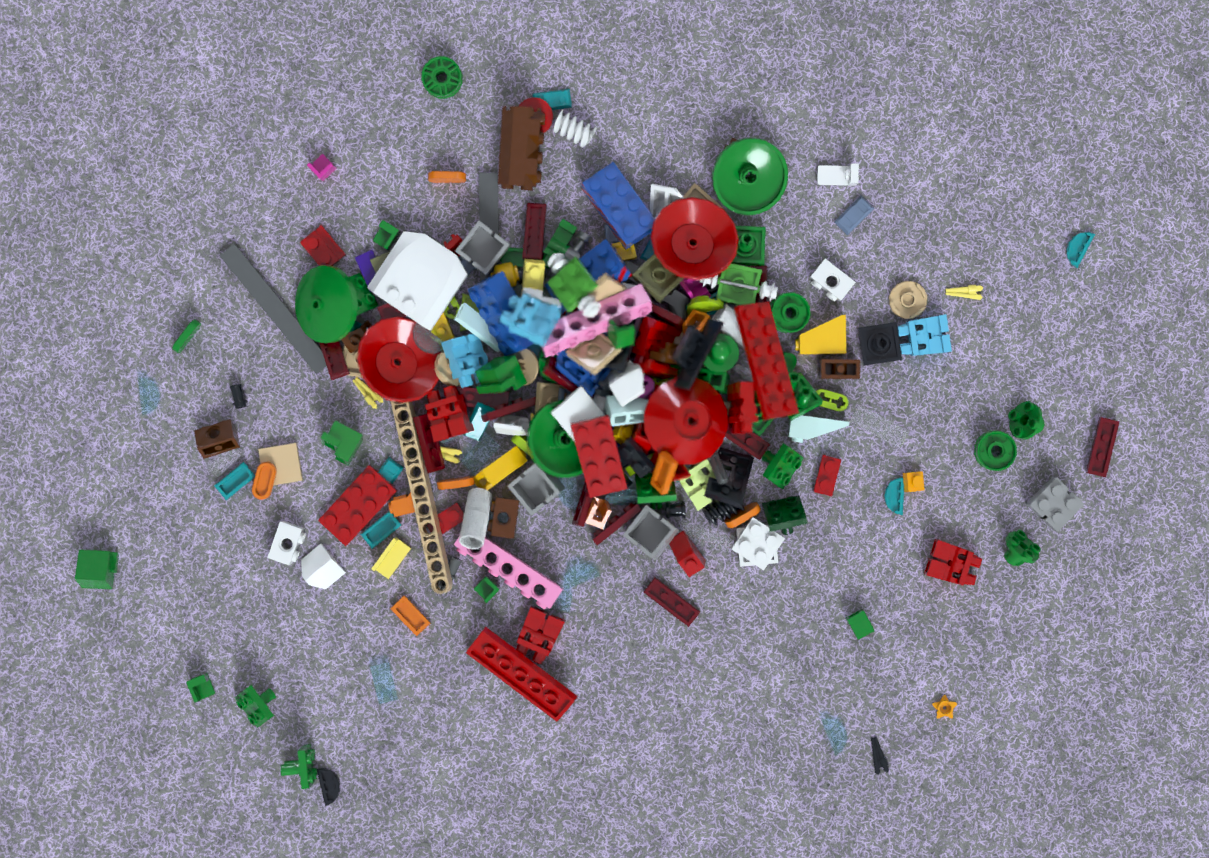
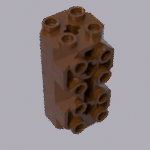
(520, 147)

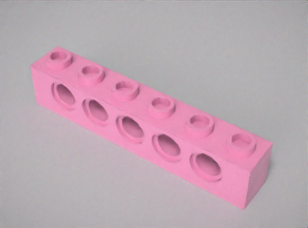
(587, 330)
(552, 589)

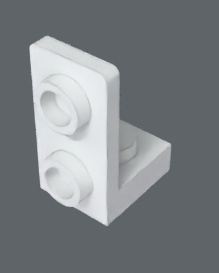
(838, 175)

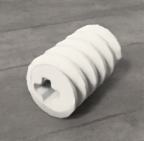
(573, 129)

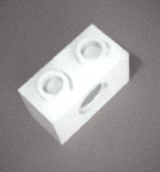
(842, 285)
(278, 551)

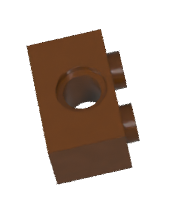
(839, 369)
(216, 438)
(506, 529)

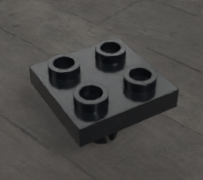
(879, 343)

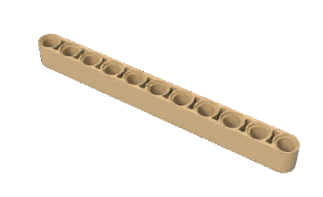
(419, 501)

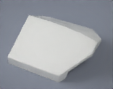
(661, 197)
(627, 384)
(511, 425)
(320, 568)

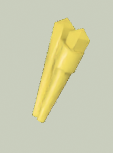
(967, 292)
(370, 396)
(449, 454)

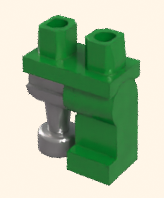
(562, 238)

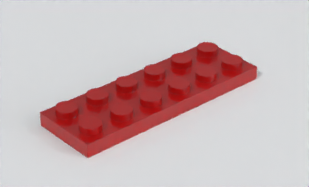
(766, 360)
(521, 674)

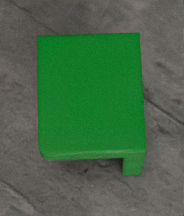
(386, 235)
(621, 336)
(487, 588)
(860, 624)
(200, 687)

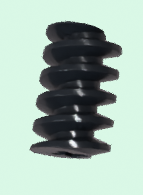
(718, 511)

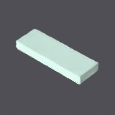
(475, 324)

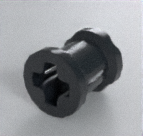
(675, 510)

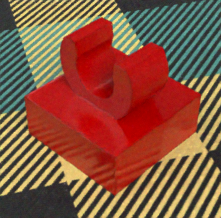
(453, 244)

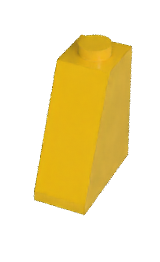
(824, 339)
(500, 468)

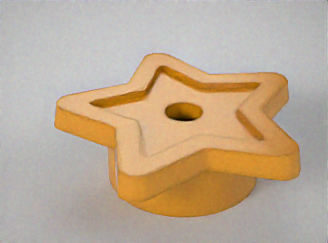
(949, 707)

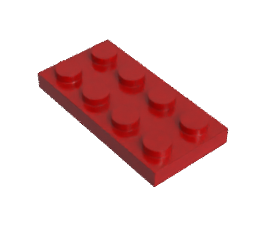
(599, 456)
(358, 505)

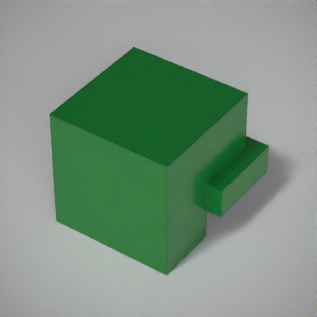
(500, 375)
(343, 441)
(96, 569)

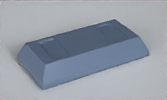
(854, 215)

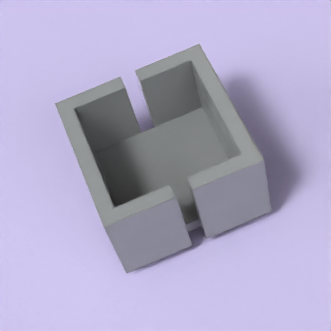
(482, 248)
(535, 488)
(1055, 503)
(651, 531)

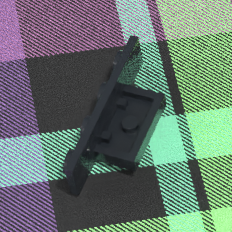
(694, 350)

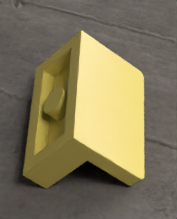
(391, 557)

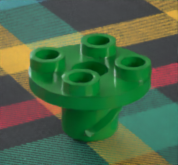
(722, 355)
(1026, 420)
(1020, 549)

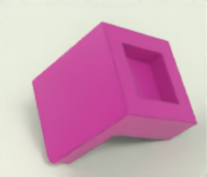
(322, 167)
(694, 288)

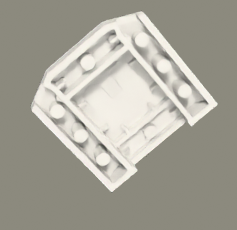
(419, 278)

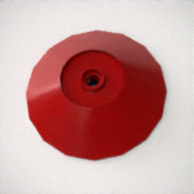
(697, 222)
(390, 341)
(668, 424)

